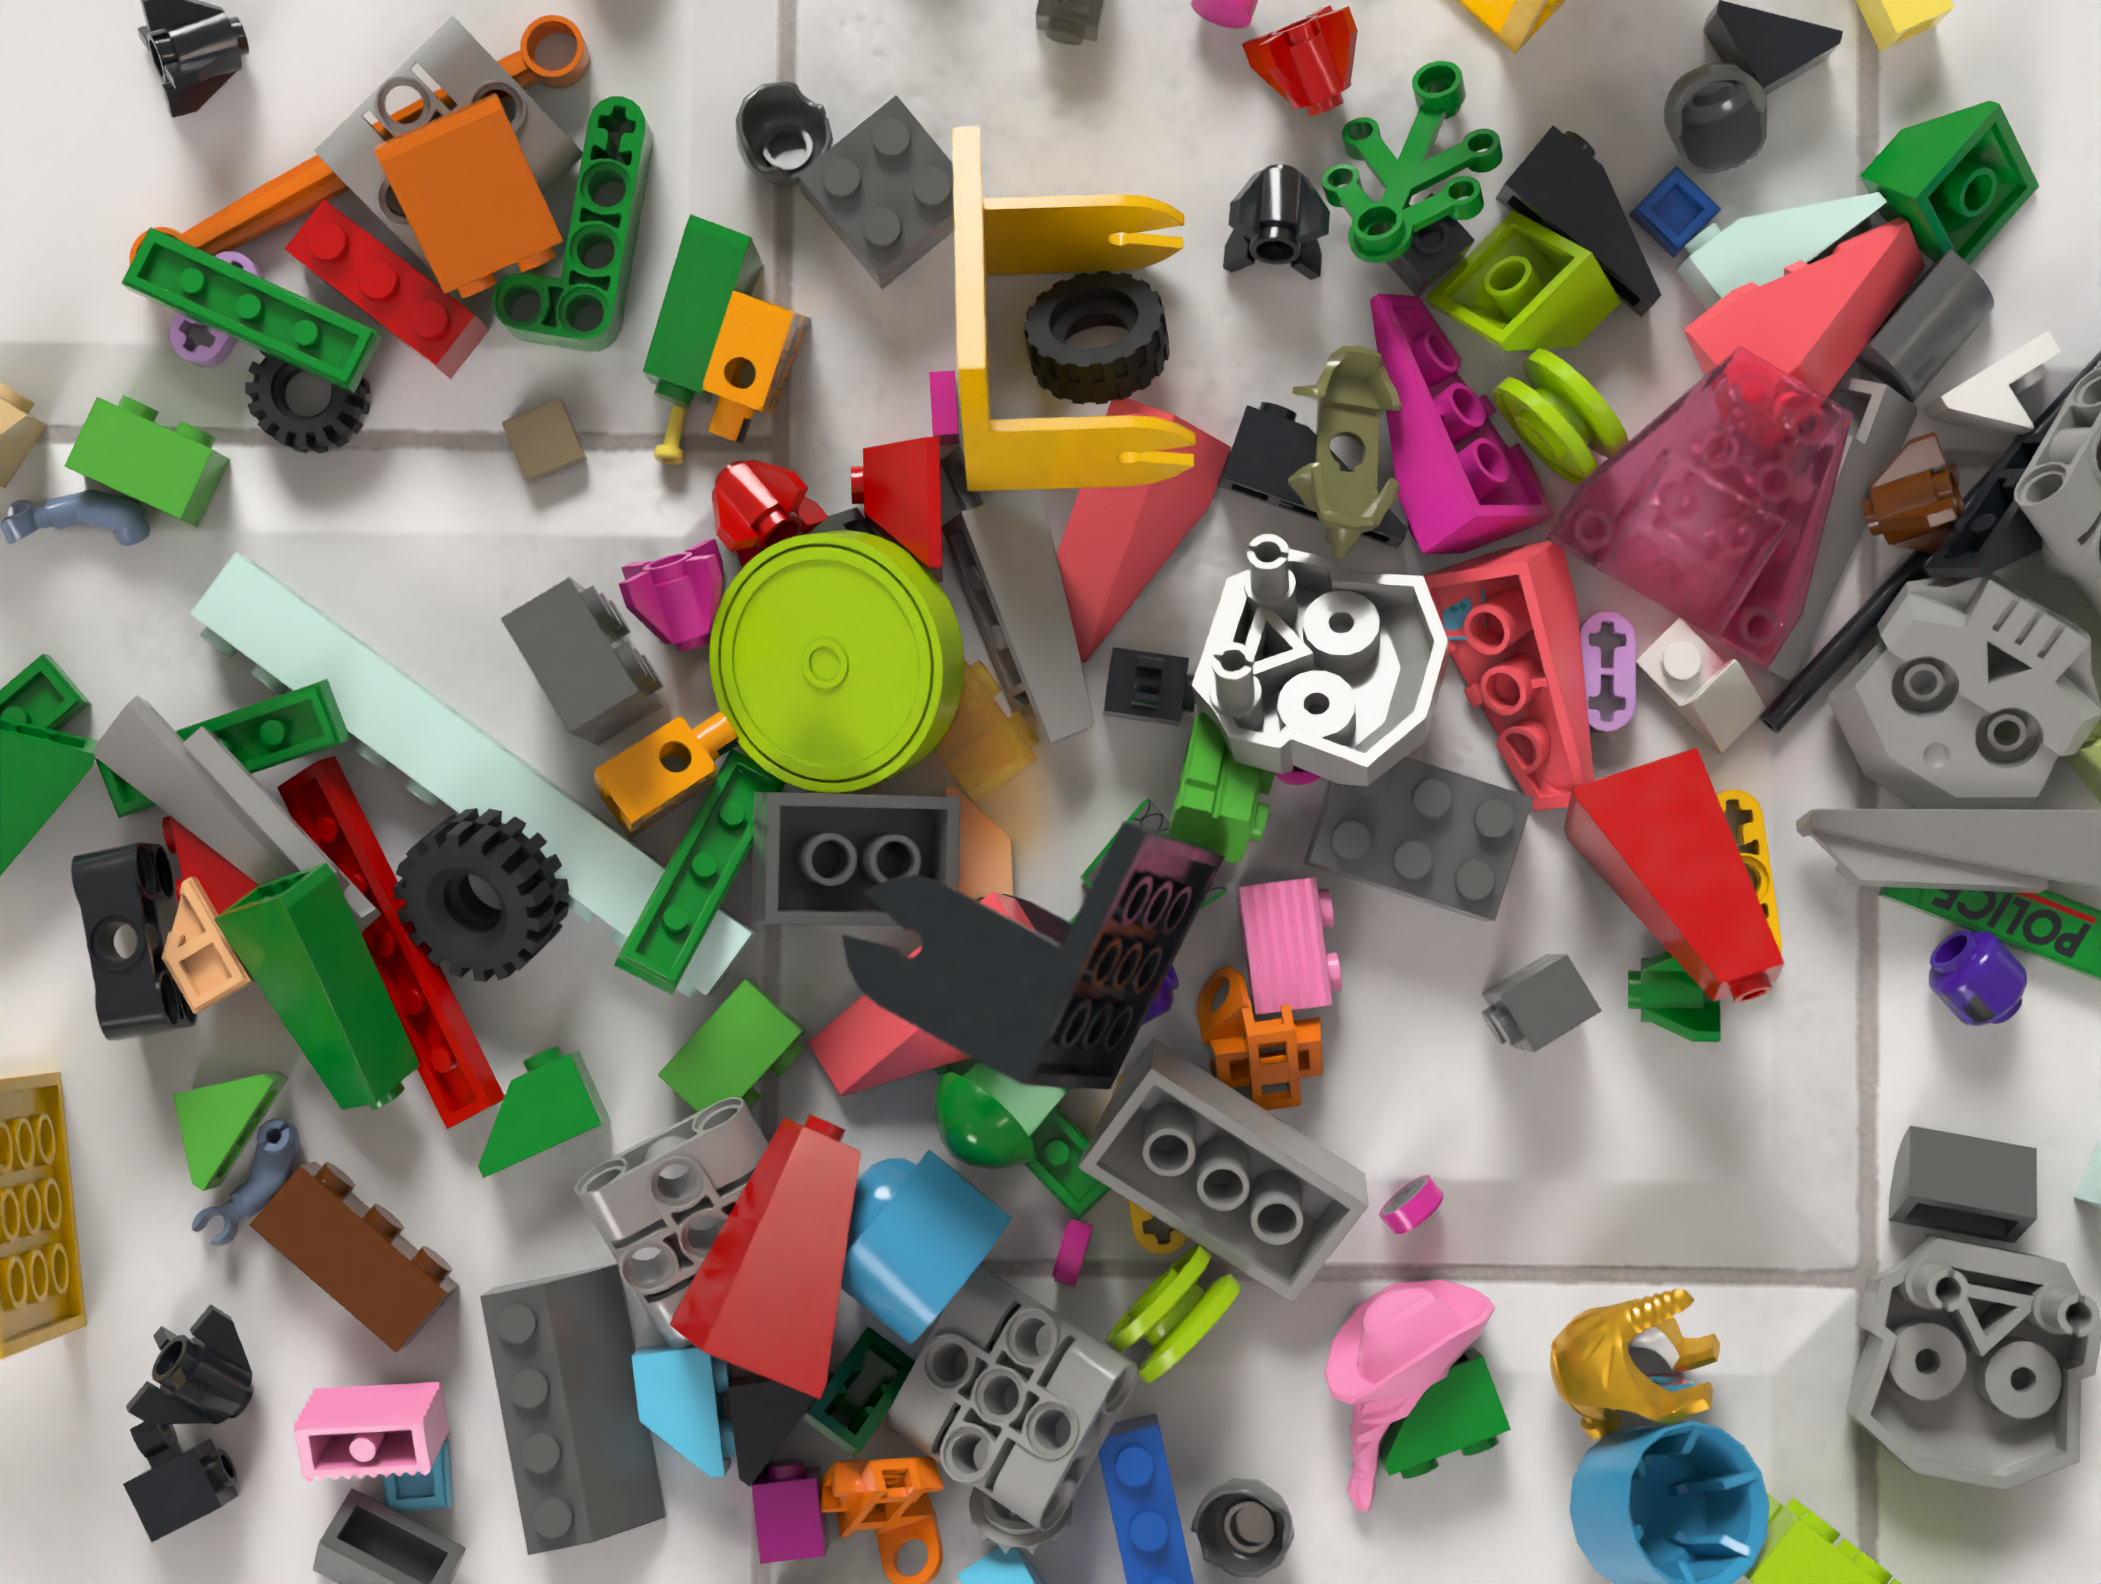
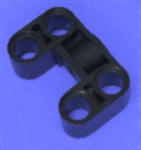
(118, 889)

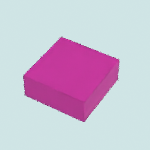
(944, 407)

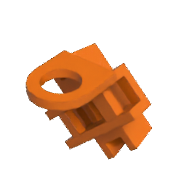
(1237, 1041)
(891, 1500)

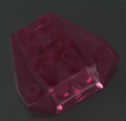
(1718, 504)

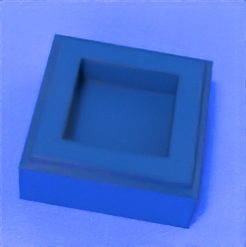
(1674, 211)

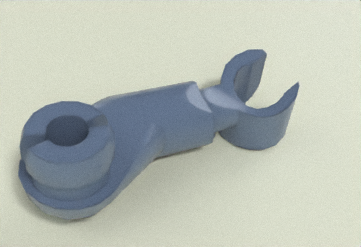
(86, 507)
(269, 1172)

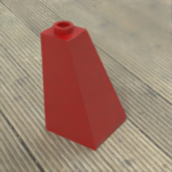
(1677, 867)
(779, 1260)

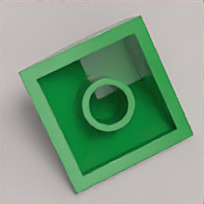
(1953, 180)

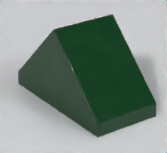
(860, 1392)

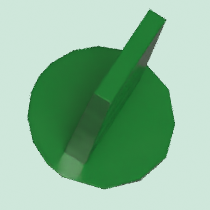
(991, 1117)

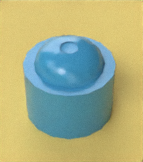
(916, 1240)
(1669, 1506)

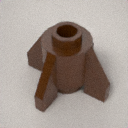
(1912, 499)

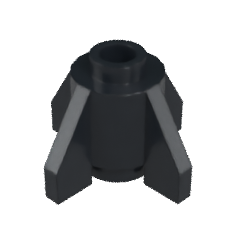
(192, 50)
(1277, 222)
(198, 1377)

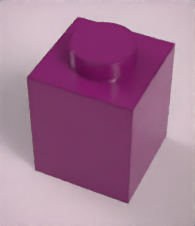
(789, 1512)

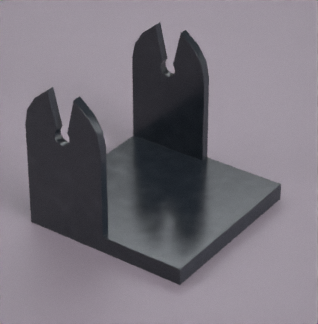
(1047, 1001)

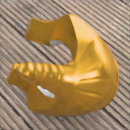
(1599, 1377)

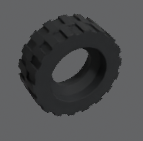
(1100, 372)

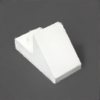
(1988, 401)
(1700, 685)

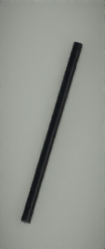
(1867, 617)

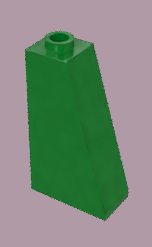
(322, 984)

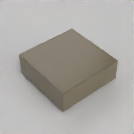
(544, 440)

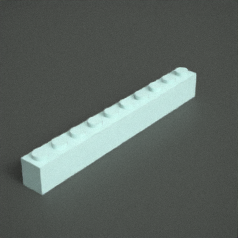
(447, 754)

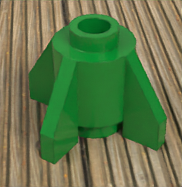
(1673, 1000)

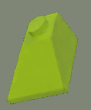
(1527, 289)

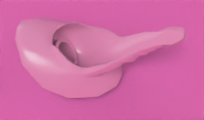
(1392, 1355)

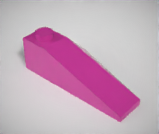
(1450, 461)

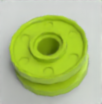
(1560, 416)
(1173, 1313)

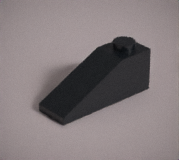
(1573, 197)
(1270, 451)
(1993, 526)

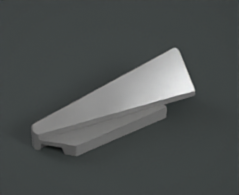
(1874, 438)
(1019, 600)
(216, 799)
(1960, 847)

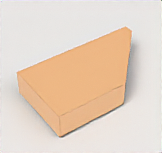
(983, 852)
(200, 953)

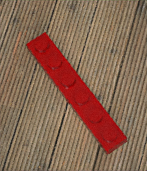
(428, 1010)

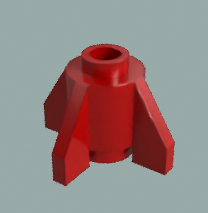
(1308, 59)
(761, 506)

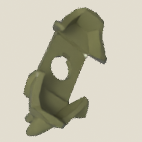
(1349, 404)

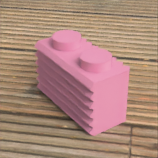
(1287, 946)
(371, 1430)

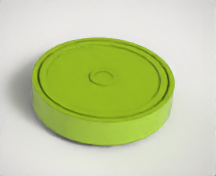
(836, 660)

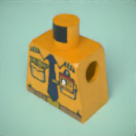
(758, 334)
(639, 786)

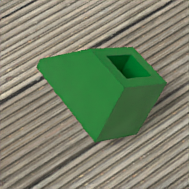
(1448, 1417)

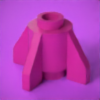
(677, 594)

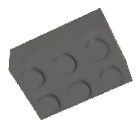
(582, 662)
(1423, 836)
(828, 848)

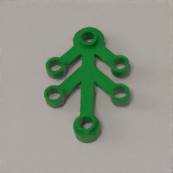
(1387, 227)

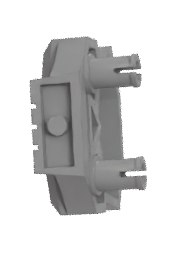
(1372, 680)
(1940, 740)
(1962, 1412)

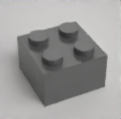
(884, 191)

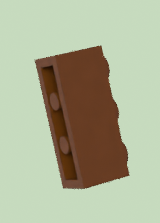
(356, 1253)

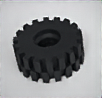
(452, 915)

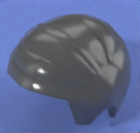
(1716, 117)

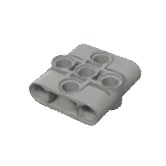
(465, 74)
(2064, 491)
(644, 1210)
(1072, 1378)

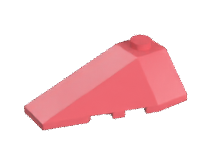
(1816, 313)
(1128, 533)
(1524, 663)
(876, 1047)

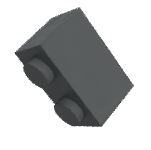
(1539, 1003)

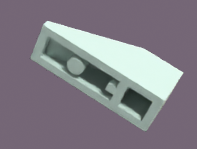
(1765, 243)

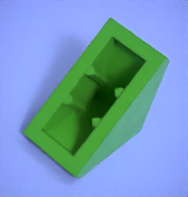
(221, 1121)

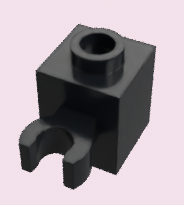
(1432, 254)
(1148, 687)
(179, 1483)

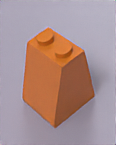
(470, 196)

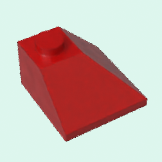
(904, 497)

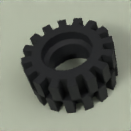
(296, 431)

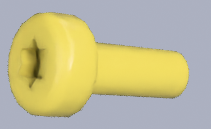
(670, 452)

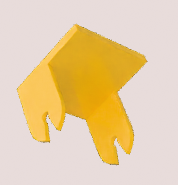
(1045, 238)
(37, 1217)

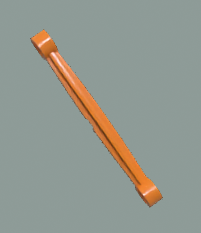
(313, 180)

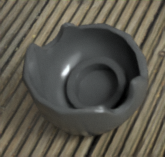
(781, 132)
(1244, 1527)

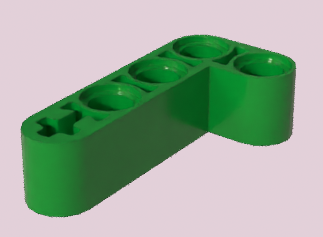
(588, 227)

